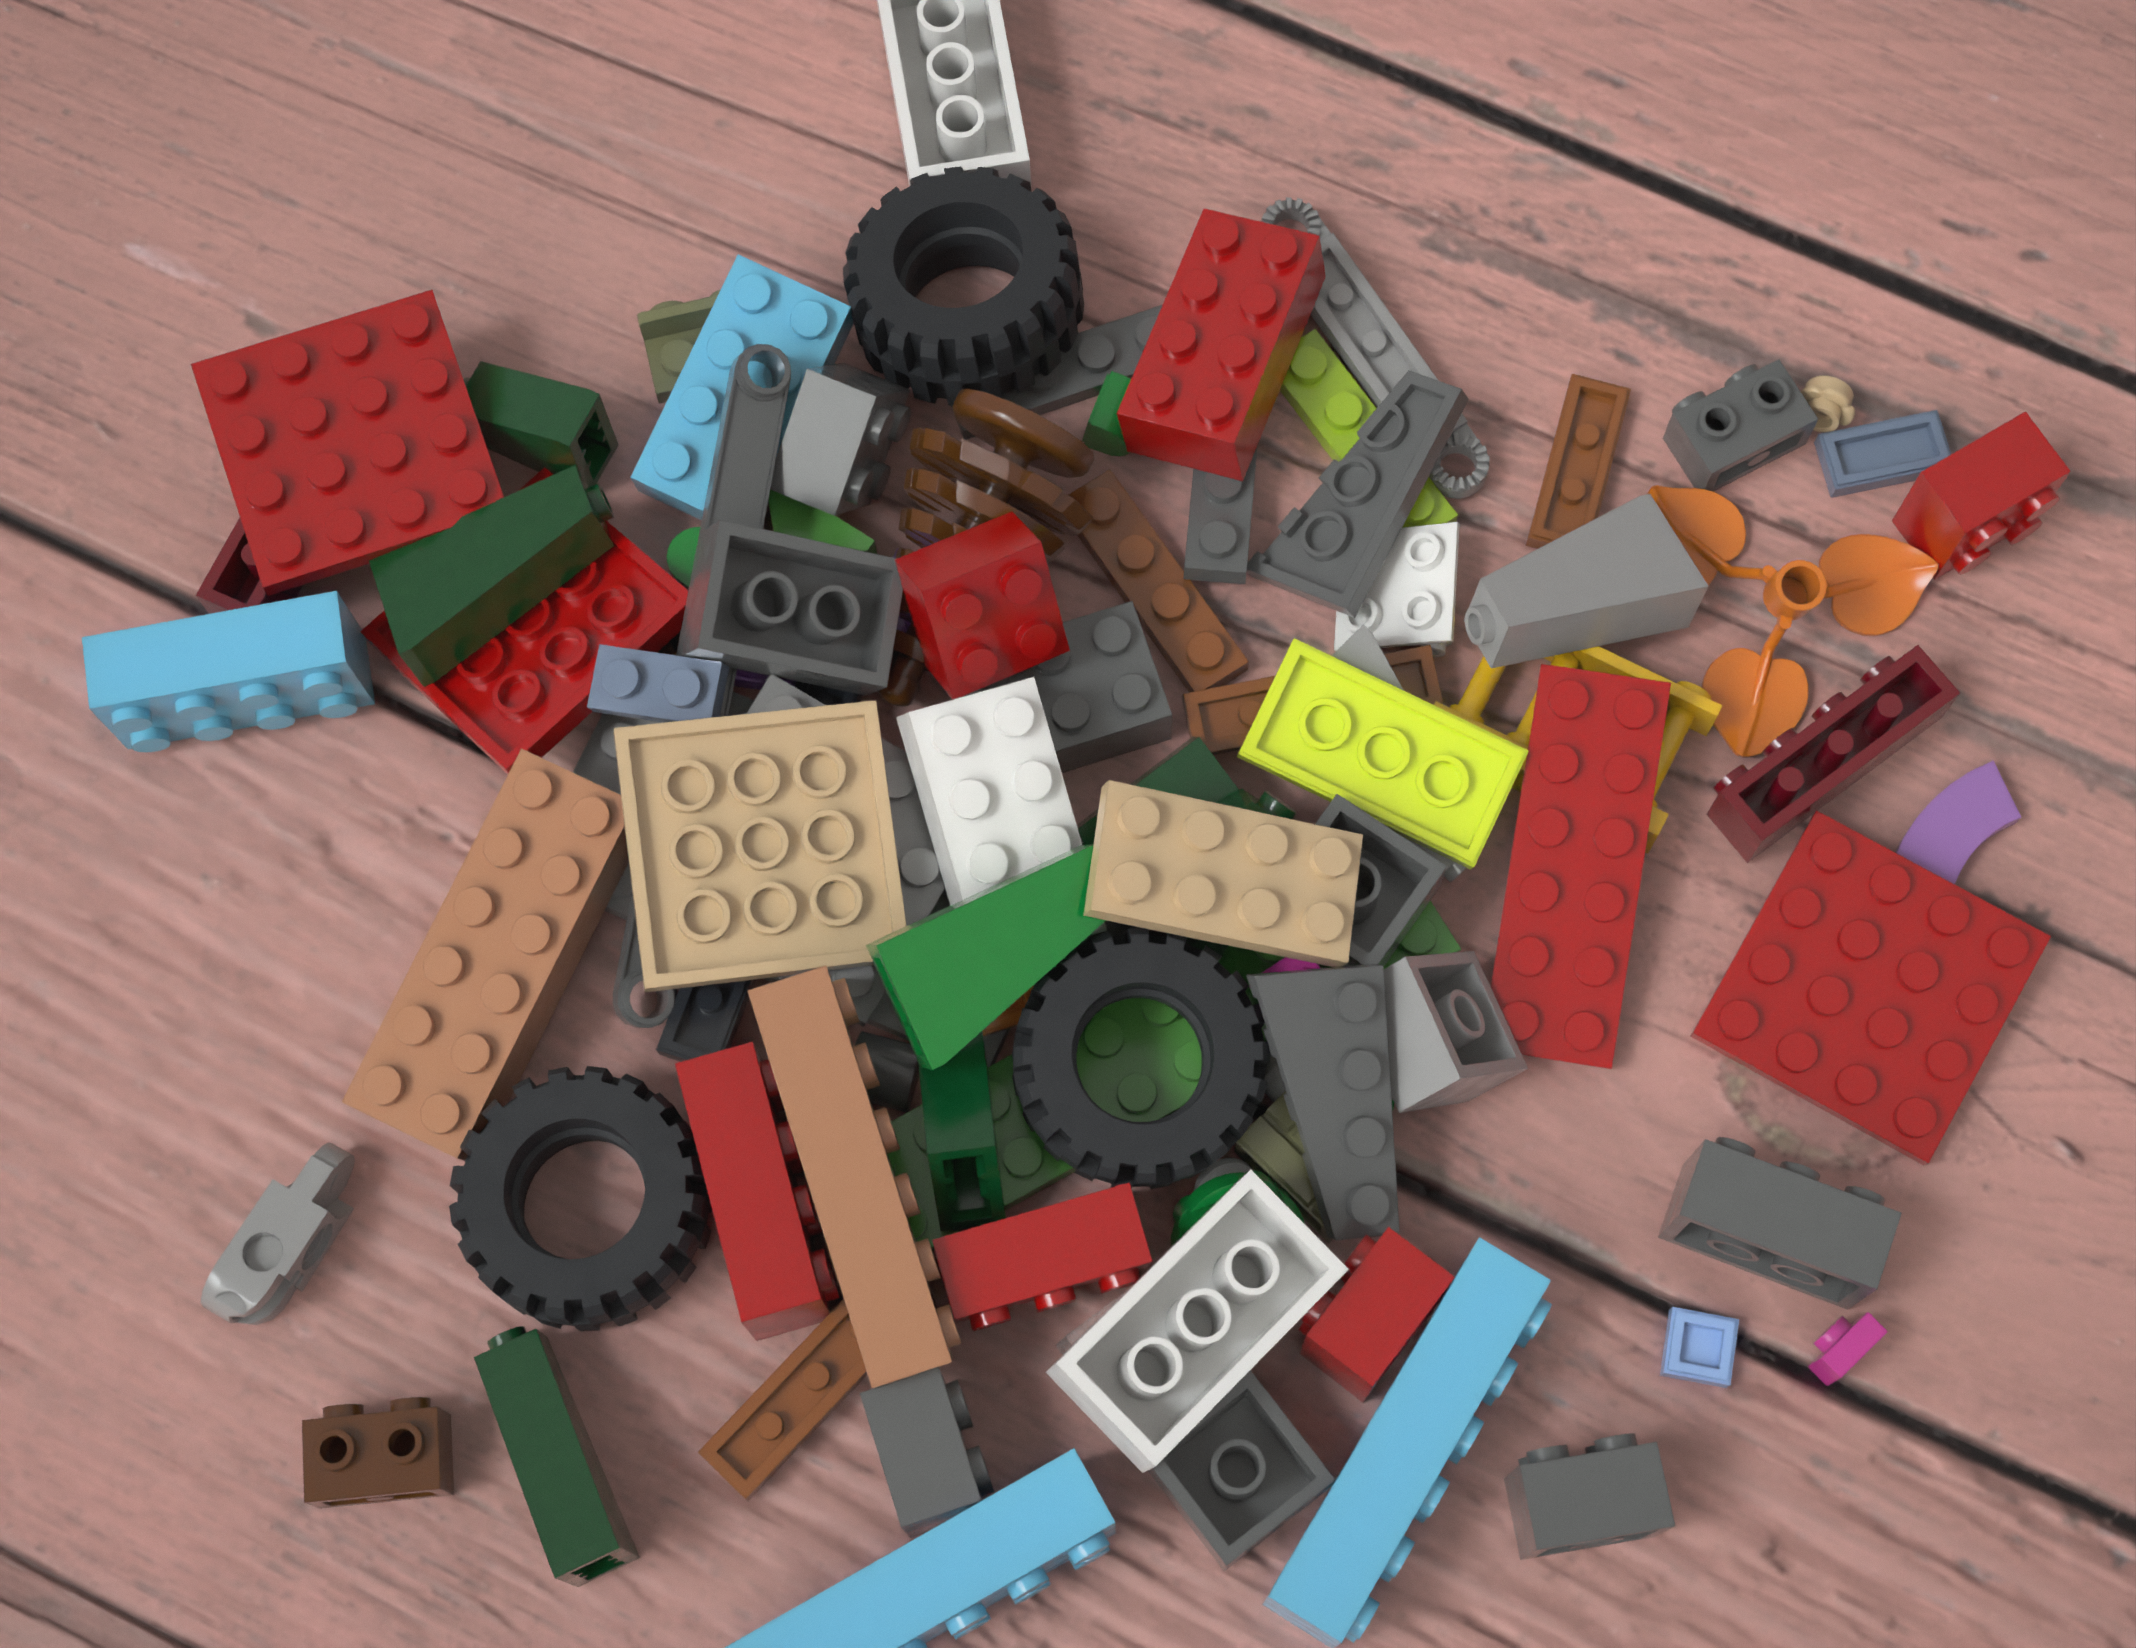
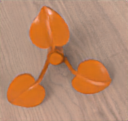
(1871, 589)

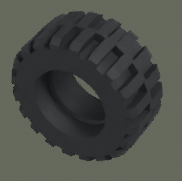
(954, 225)
(1195, 987)
(515, 1147)

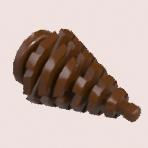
(974, 485)

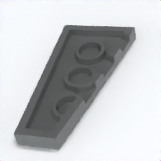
(1352, 520)
(1336, 1075)

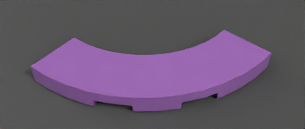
(1959, 822)

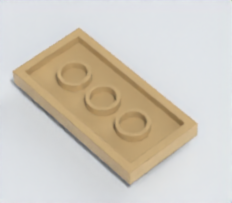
(1223, 874)

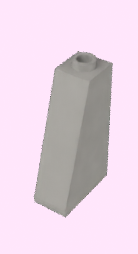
(1588, 589)

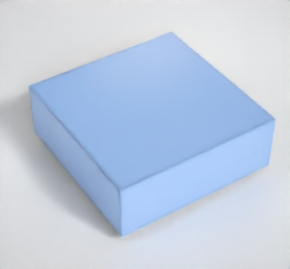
(1699, 1347)

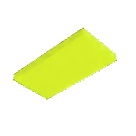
(1383, 752)

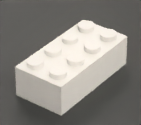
(953, 87)
(989, 786)
(1197, 1322)

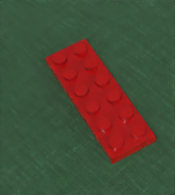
(1578, 862)

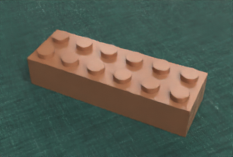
(495, 956)
(851, 1175)

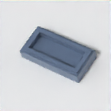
(1881, 453)

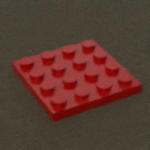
(346, 440)
(538, 672)
(1871, 987)

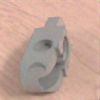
(281, 1241)

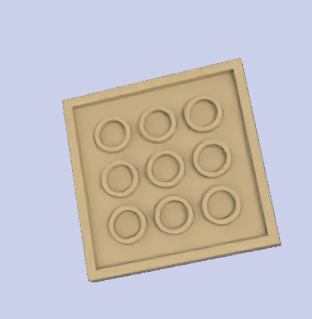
(758, 843)

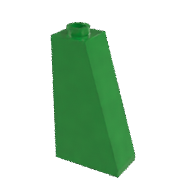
(983, 953)

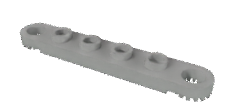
(1373, 341)

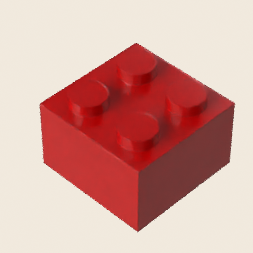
(1982, 496)
(983, 605)
(1374, 1314)

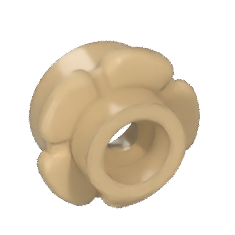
(1830, 401)

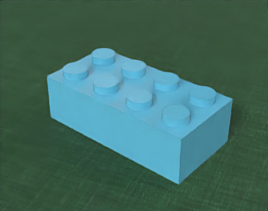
(749, 310)
(228, 672)

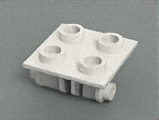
(1412, 593)

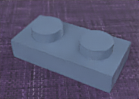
(656, 685)

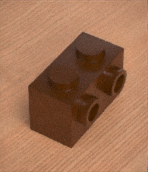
(377, 1455)

